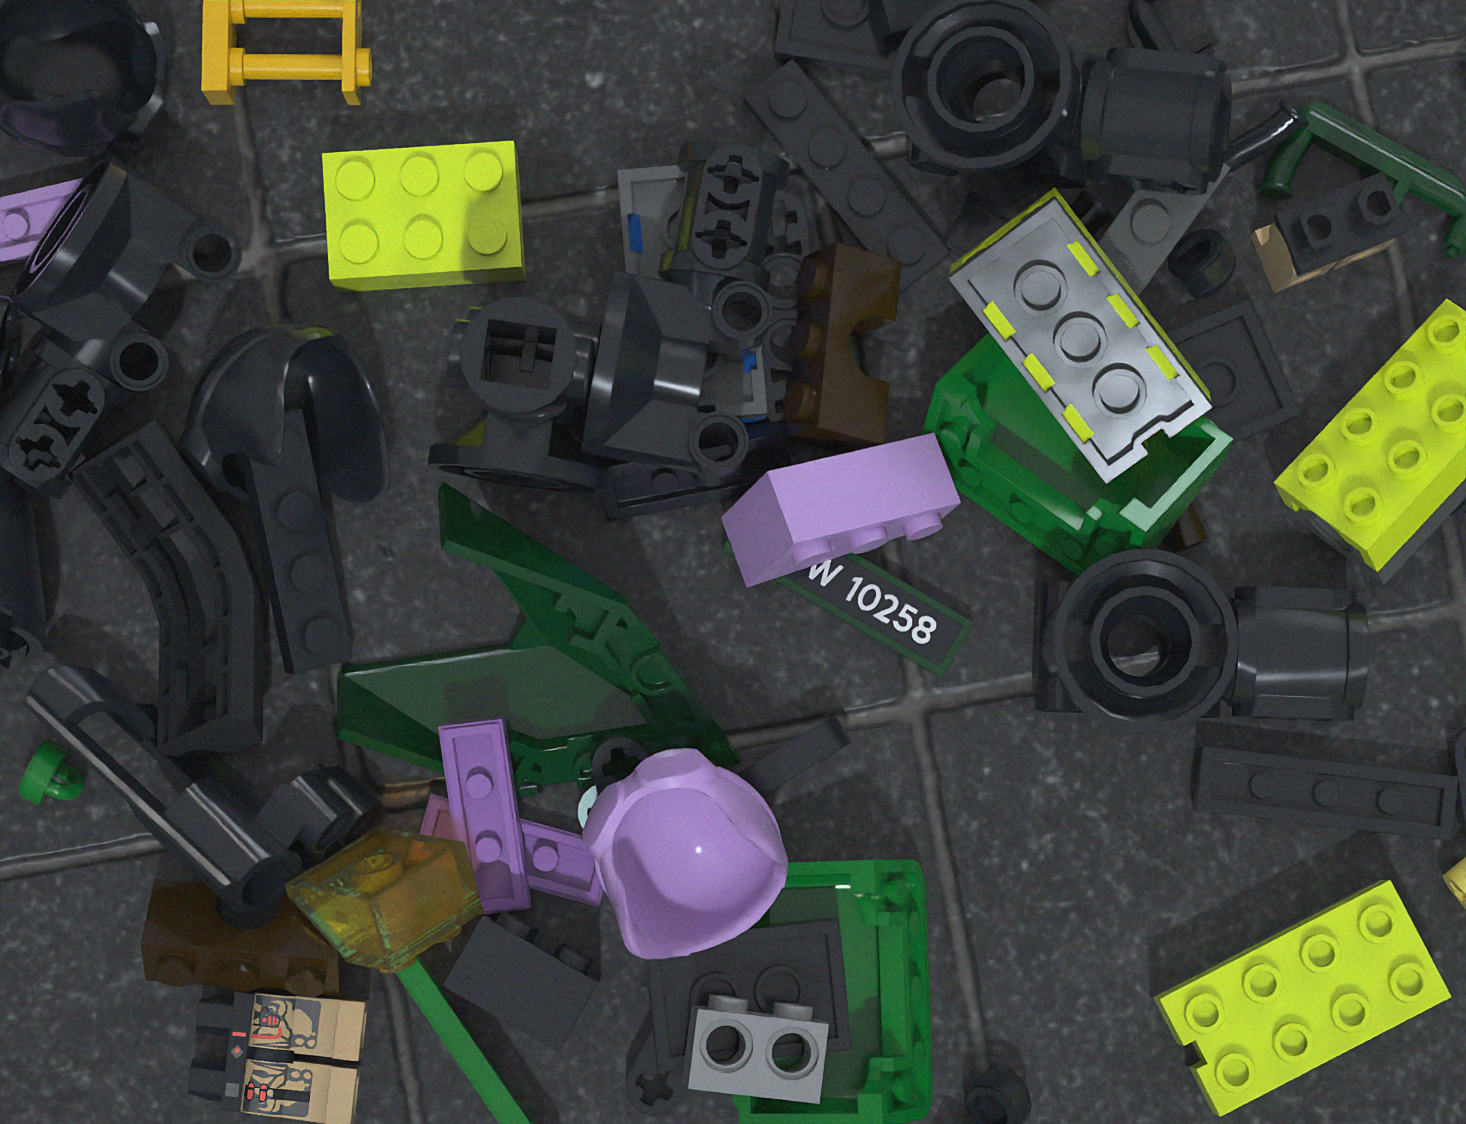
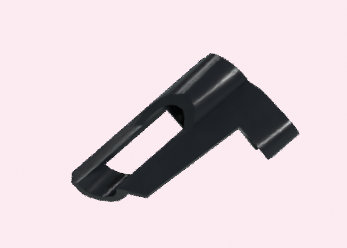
(222, 823)

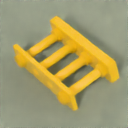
(228, 66)

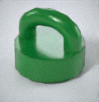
(41, 775)

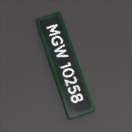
(881, 608)

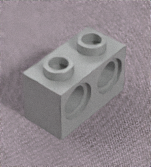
(752, 1067)

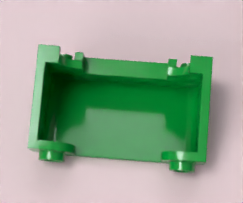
(1033, 477)
(887, 990)

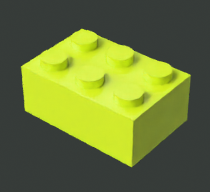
(423, 216)

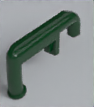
(1372, 155)

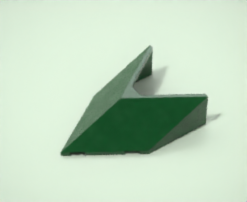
(563, 680)

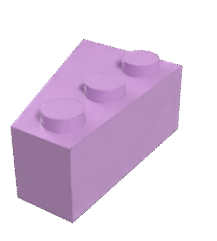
(839, 507)

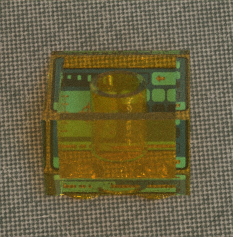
(389, 897)

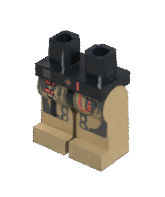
(1329, 232)
(263, 1051)

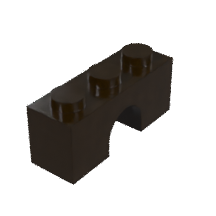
(828, 395)
(192, 945)

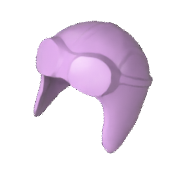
(684, 854)

